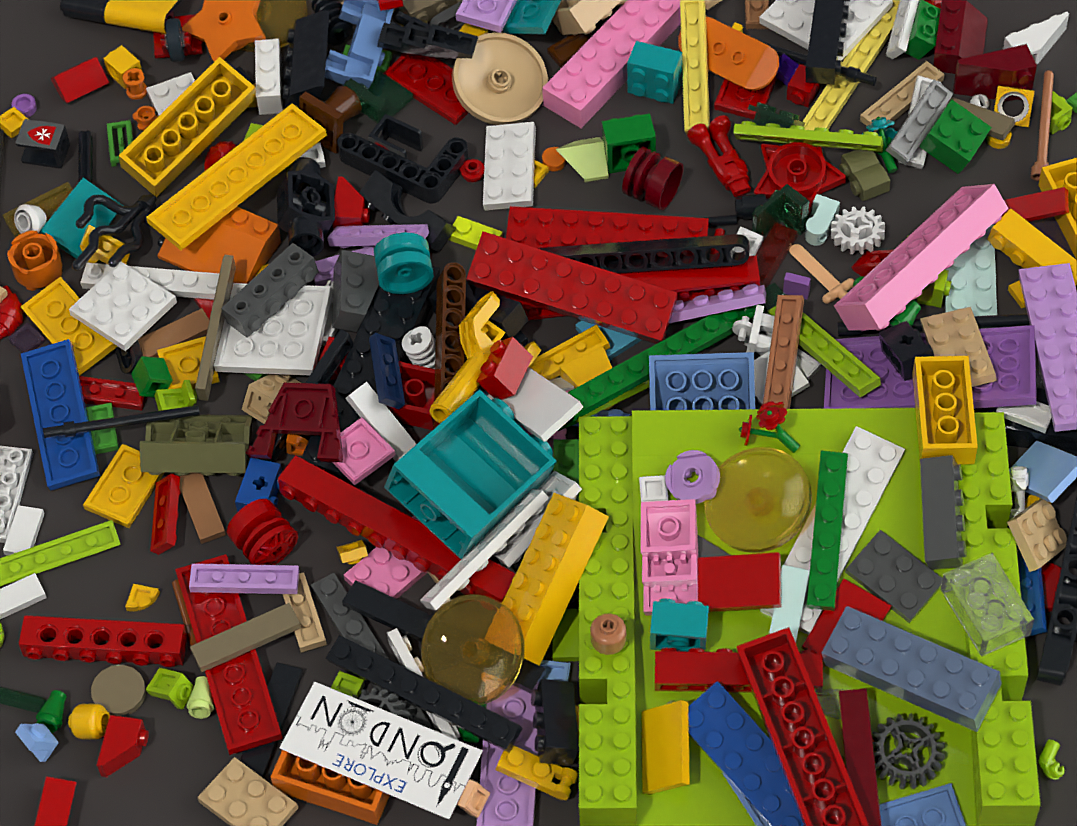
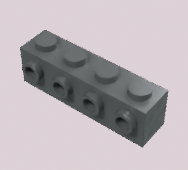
(270, 290)
(942, 512)

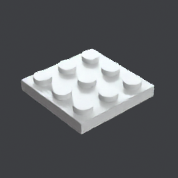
(123, 306)

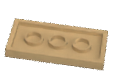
(958, 335)

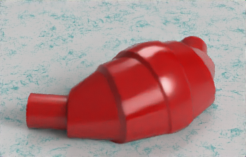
(10, 314)

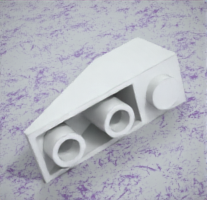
(1039, 36)

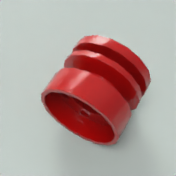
(262, 533)

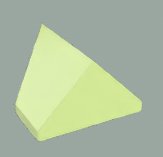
(586, 158)

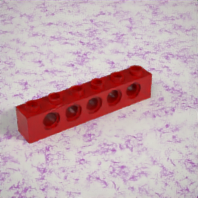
(92, 631)

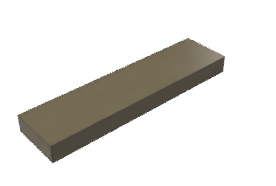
(245, 637)

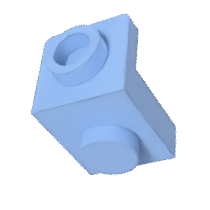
(37, 739)

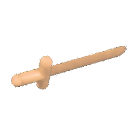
(835, 288)

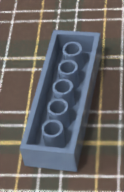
(912, 668)

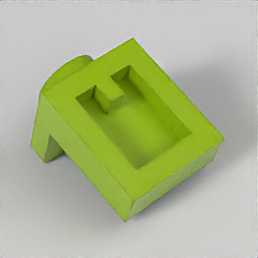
(171, 686)

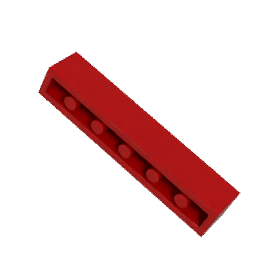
(700, 670)

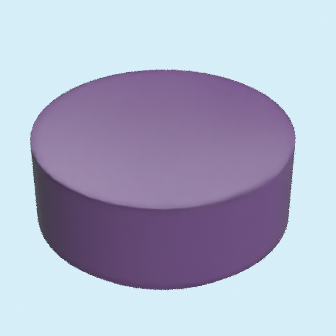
(25, 104)

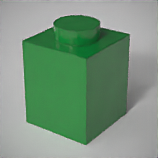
(151, 375)

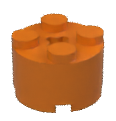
(35, 260)

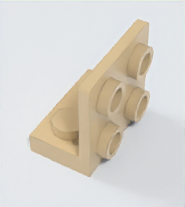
(262, 394)

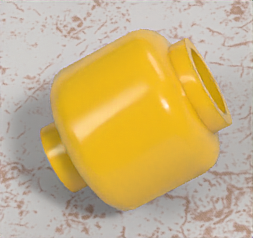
(89, 721)

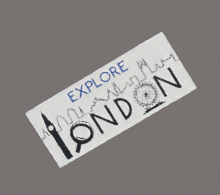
(381, 750)

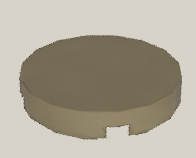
(119, 690)

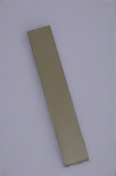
(215, 327)

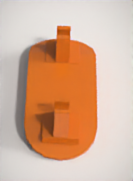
(738, 56)

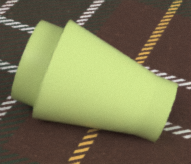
(201, 700)

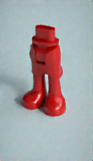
(728, 167)

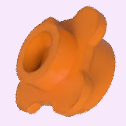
(141, 116)

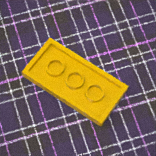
(52, 317)

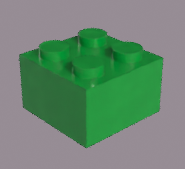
(955, 136)
(624, 138)

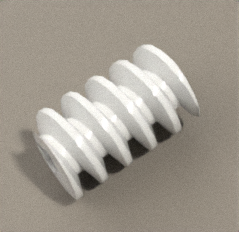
(420, 347)

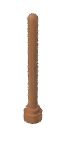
(1044, 126)

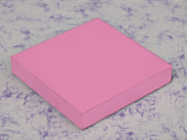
(362, 451)

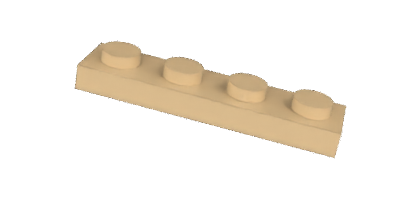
(899, 98)

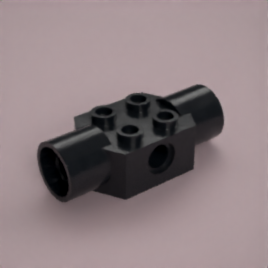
(305, 205)

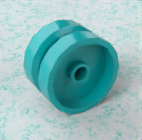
(403, 263)

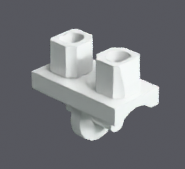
(761, 321)

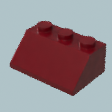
(959, 34)

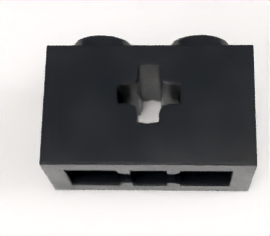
(901, 347)

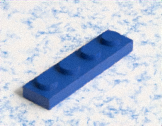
(1032, 594)

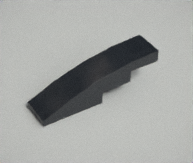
(427, 42)

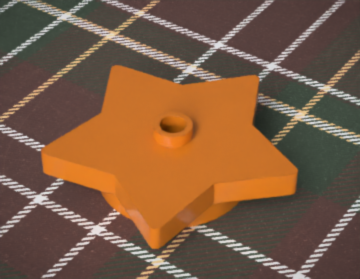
(226, 26)

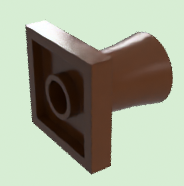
(332, 113)

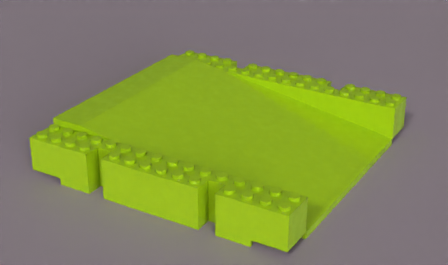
(988, 768)

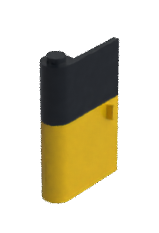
(136, 14)

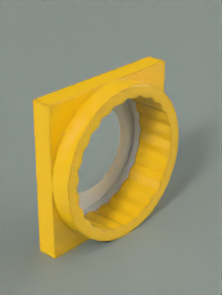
(1027, 97)

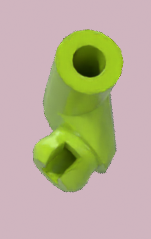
(1048, 763)

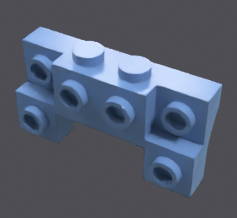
(363, 52)

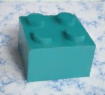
(654, 72)
(678, 625)

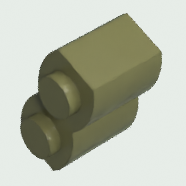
(865, 174)

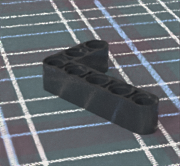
(416, 180)

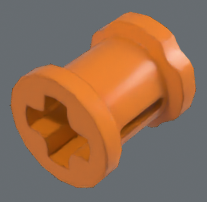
(134, 81)

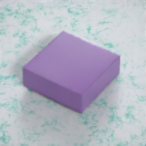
(796, 285)

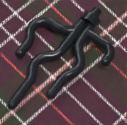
(137, 213)

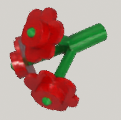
(770, 417)

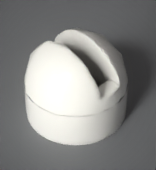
(980, 98)

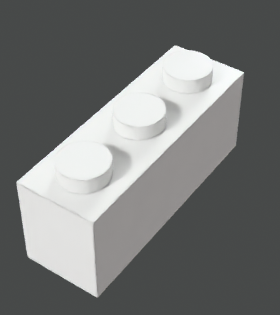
(268, 76)

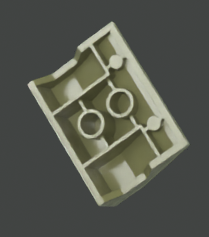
(197, 445)

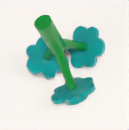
(887, 135)

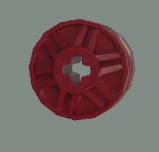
(652, 178)

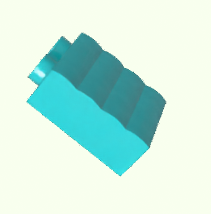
(470, 472)

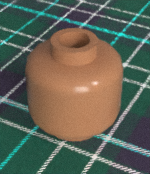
(608, 634)

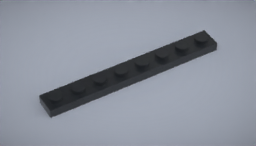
(425, 694)

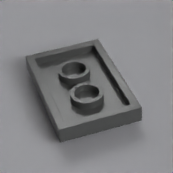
(894, 576)

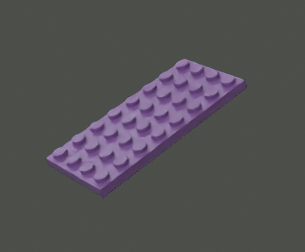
(1009, 349)

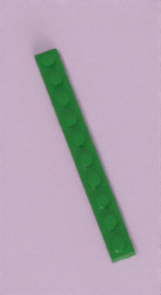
(636, 369)

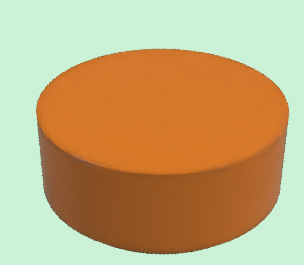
(553, 159)

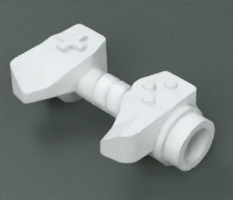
(1019, 480)

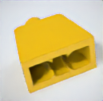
(586, 368)

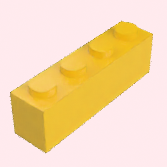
(1027, 244)

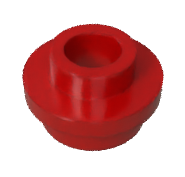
(472, 175)

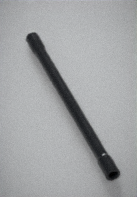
(988, 321)

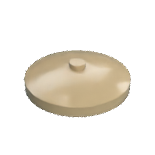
(500, 80)

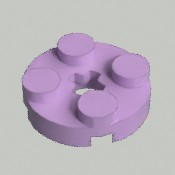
(706, 469)

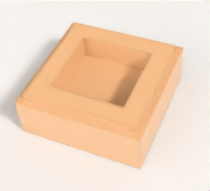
(473, 798)

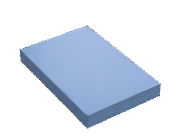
(1048, 470)

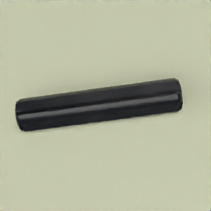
(85, 156)

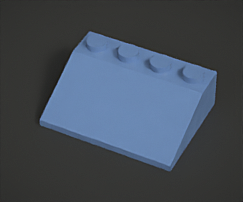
(702, 381)

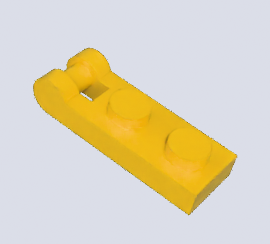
(527, 769)

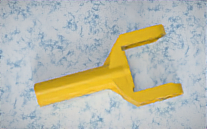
(477, 350)

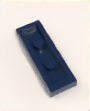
(387, 371)

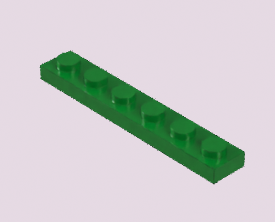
(827, 530)

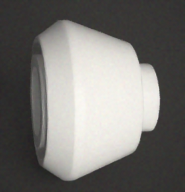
(29, 218)

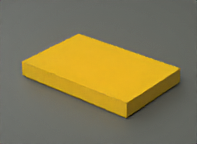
(122, 488)
(665, 747)

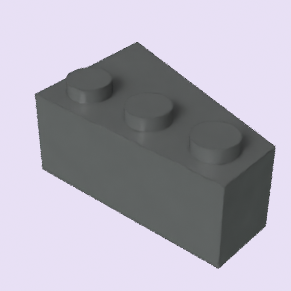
(353, 289)

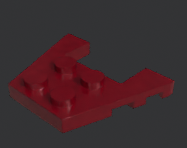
(303, 411)

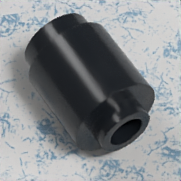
(747, 204)

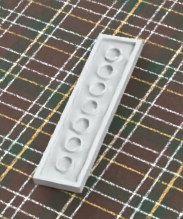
(868, 472)

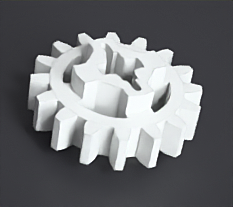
(857, 230)

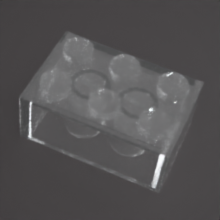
(987, 604)

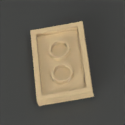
(1037, 534)
(246, 798)

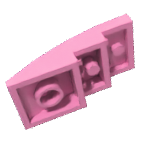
(669, 551)

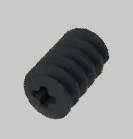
(337, 28)

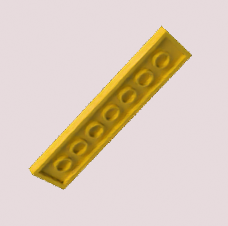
(236, 176)

